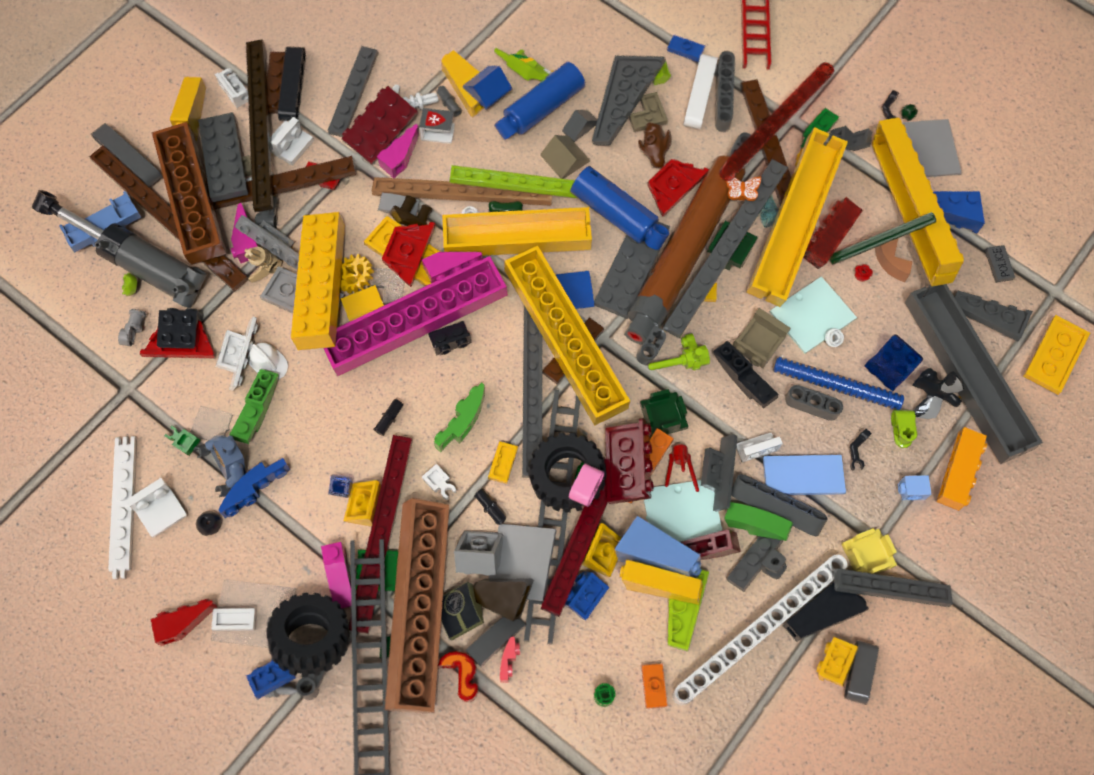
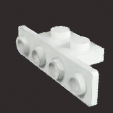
(234, 351)

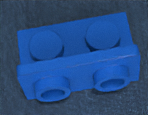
(586, 594)
(267, 679)

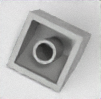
(478, 553)

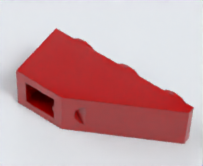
(176, 625)

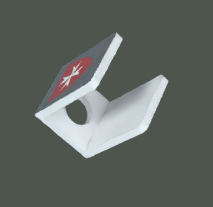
(436, 126)

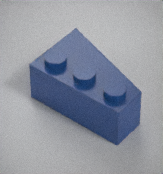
(962, 209)

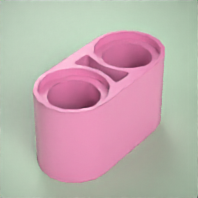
(586, 485)

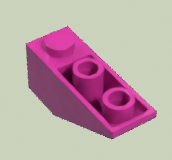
(398, 154)
(445, 263)

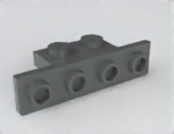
(719, 471)

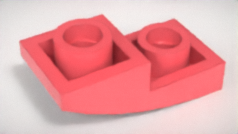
(510, 652)

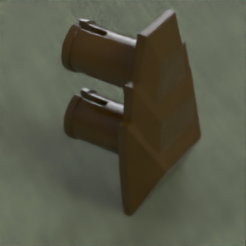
(403, 215)

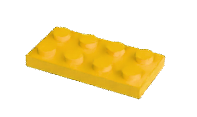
(1056, 354)

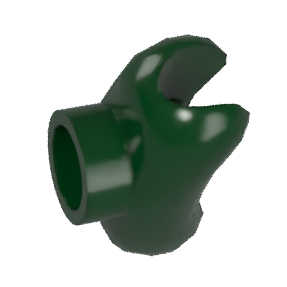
(495, 206)

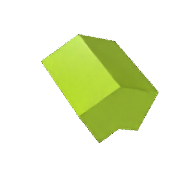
(662, 76)

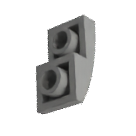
(389, 200)

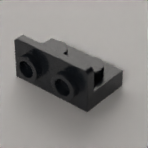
(450, 338)

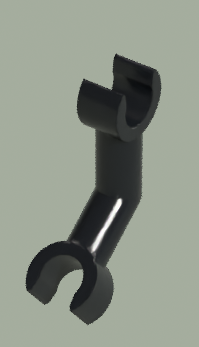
(885, 107)
(854, 449)

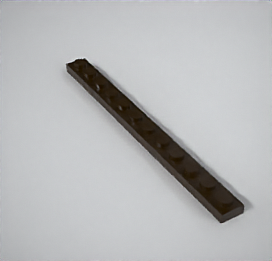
(259, 126)

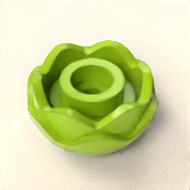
(130, 284)

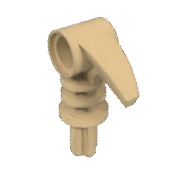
(263, 258)

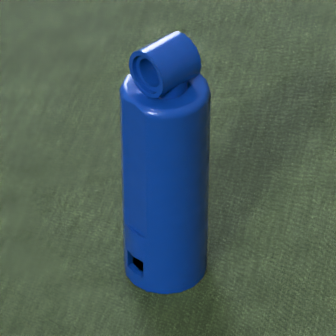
(541, 100)
(619, 208)

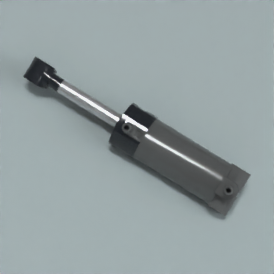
(132, 253)

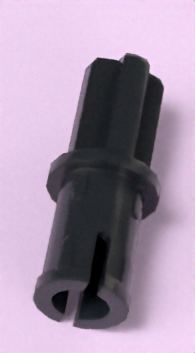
(388, 417)
(490, 506)

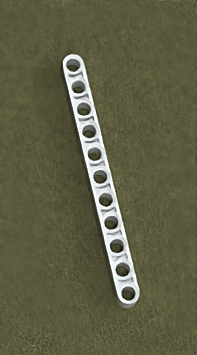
(753, 635)

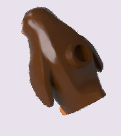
(655, 144)

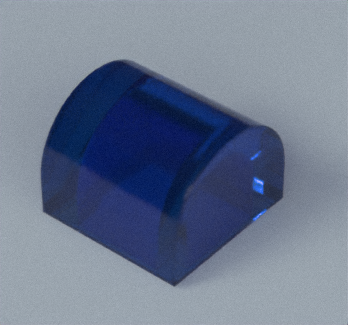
(340, 485)

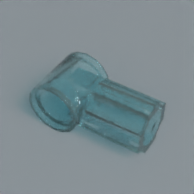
(769, 213)

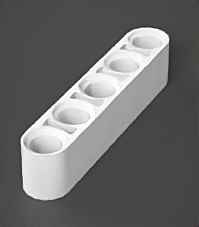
(700, 91)

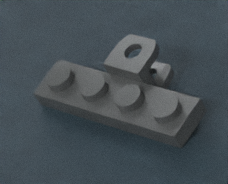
(759, 557)

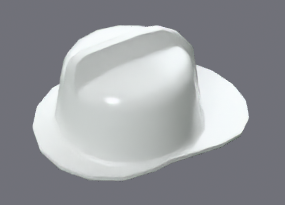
(267, 358)

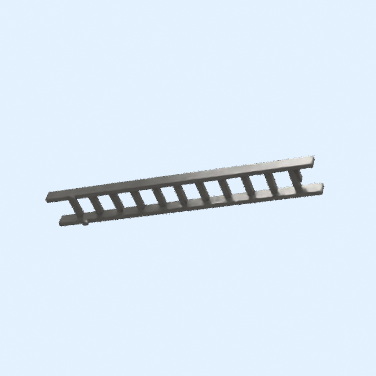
(383, 665)

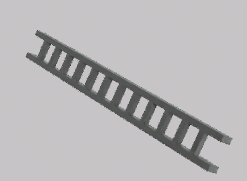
(569, 467)

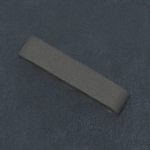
(725, 91)
(126, 154)
(768, 499)

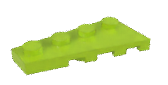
(683, 619)

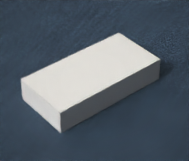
(234, 619)

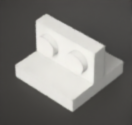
(290, 141)

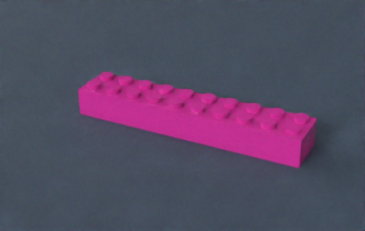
(415, 315)

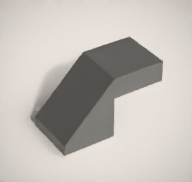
(856, 140)

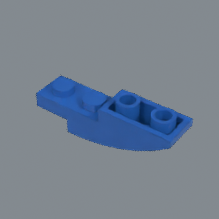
(245, 489)

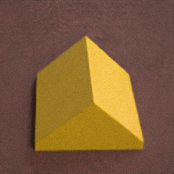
(362, 503)
(601, 553)

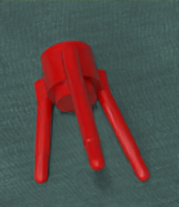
(681, 457)

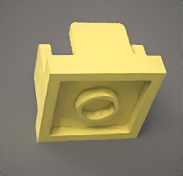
(870, 552)

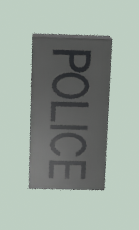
(1000, 263)

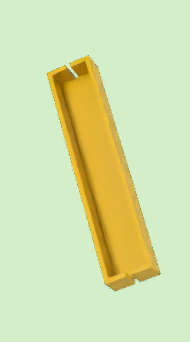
(915, 199)
(797, 218)

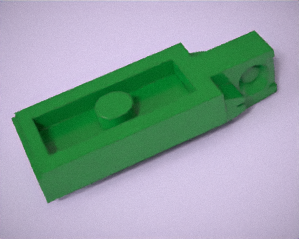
(823, 122)

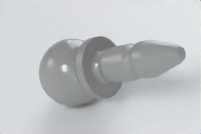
(283, 690)

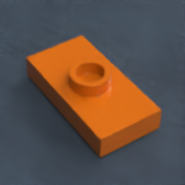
(654, 686)

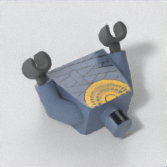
(227, 458)

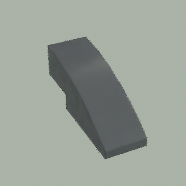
(494, 640)

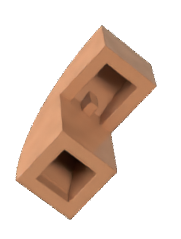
(894, 266)

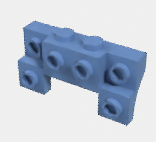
(120, 211)

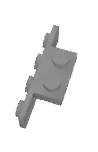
(270, 239)

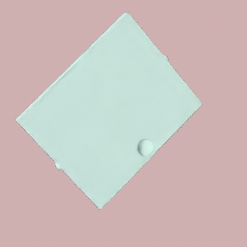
(813, 313)
(683, 511)

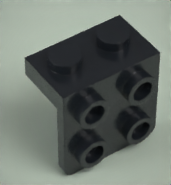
(178, 328)

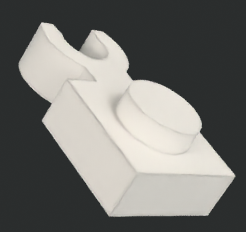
(437, 479)

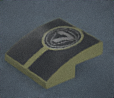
(460, 611)

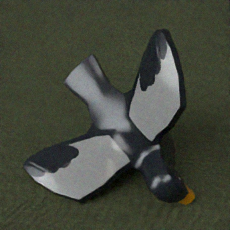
(937, 392)

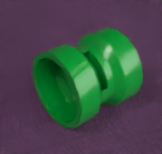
(601, 695)

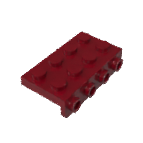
(379, 124)
(628, 462)

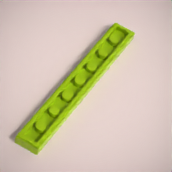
(511, 181)

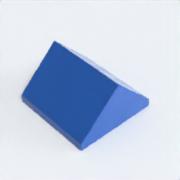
(488, 86)

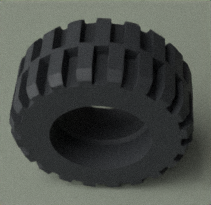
(554, 450)
(311, 657)

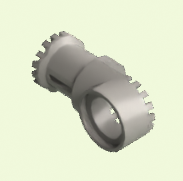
(127, 334)

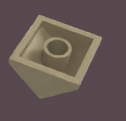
(564, 156)

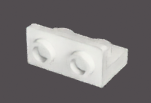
(758, 447)

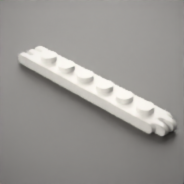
(121, 514)

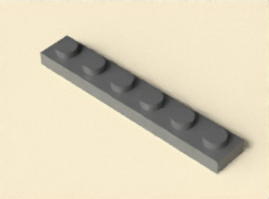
(353, 91)
(892, 587)

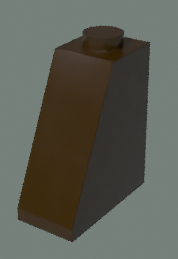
(503, 596)

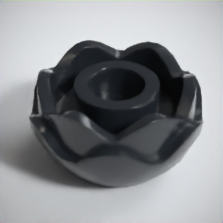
(211, 528)

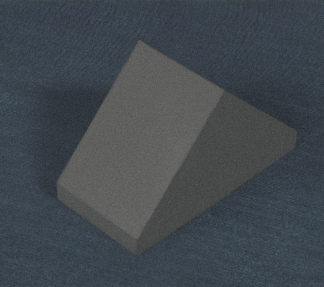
(579, 124)

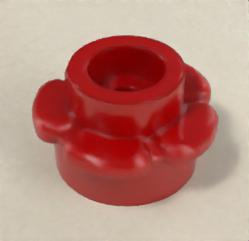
(863, 276)

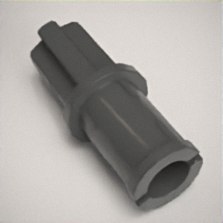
(449, 101)

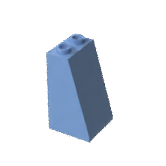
(657, 549)

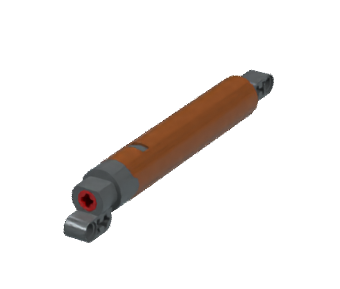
(679, 259)

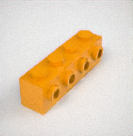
(962, 468)

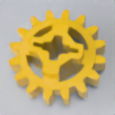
(358, 266)

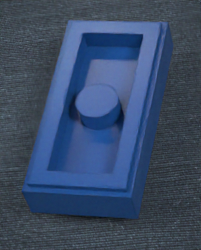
(686, 48)

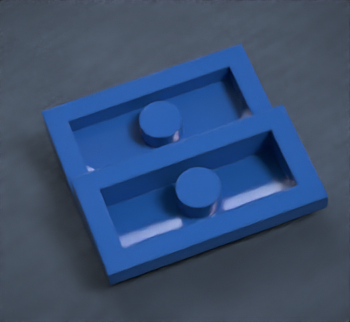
(578, 288)

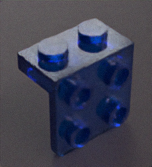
(894, 362)

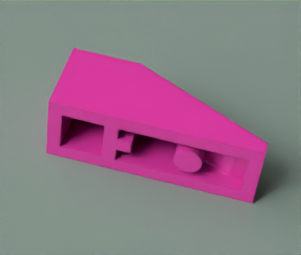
(239, 240)
(337, 573)

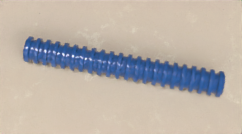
(840, 384)

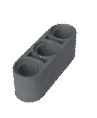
(824, 402)
(861, 673)

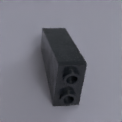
(824, 612)

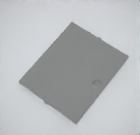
(934, 147)
(526, 555)

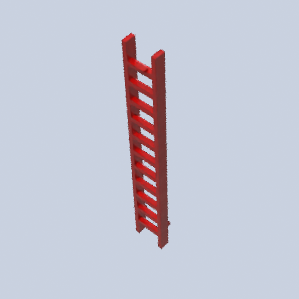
(747, 36)

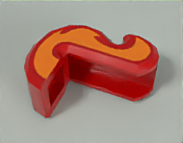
(467, 672)

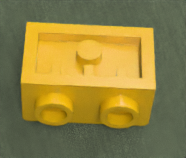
(837, 661)

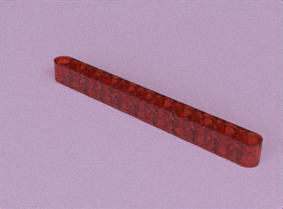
(776, 122)

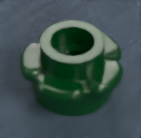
(909, 112)

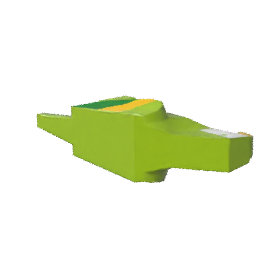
(523, 65)

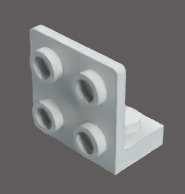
(157, 507)

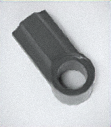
(268, 216)
(311, 679)

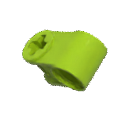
(904, 427)

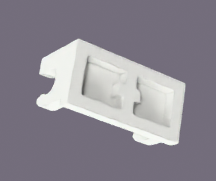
(232, 87)

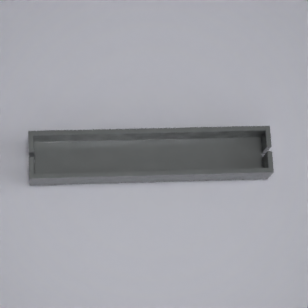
(985, 389)

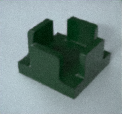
(743, 250)
(665, 412)

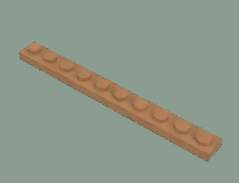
(451, 191)

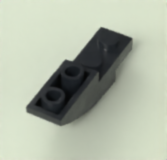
(744, 376)

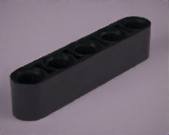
(291, 83)

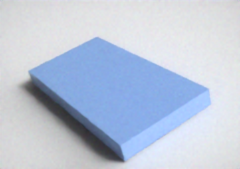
(805, 474)

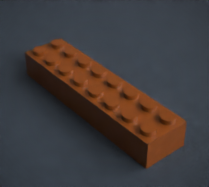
(188, 193)

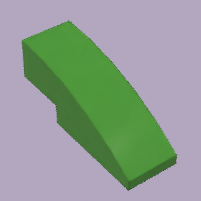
(758, 521)

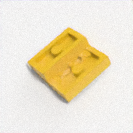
(361, 303)

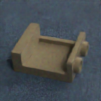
(761, 338)

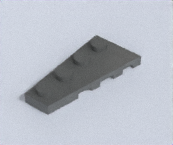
(993, 315)

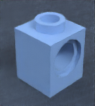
(914, 487)

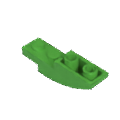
(256, 406)
(467, 414)

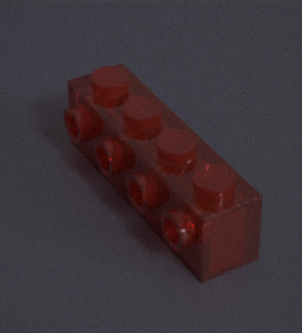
(832, 232)

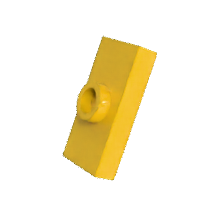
(503, 462)

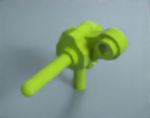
(691, 358)

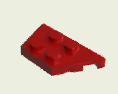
(674, 183)
(407, 250)
(202, 350)

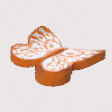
(743, 190)

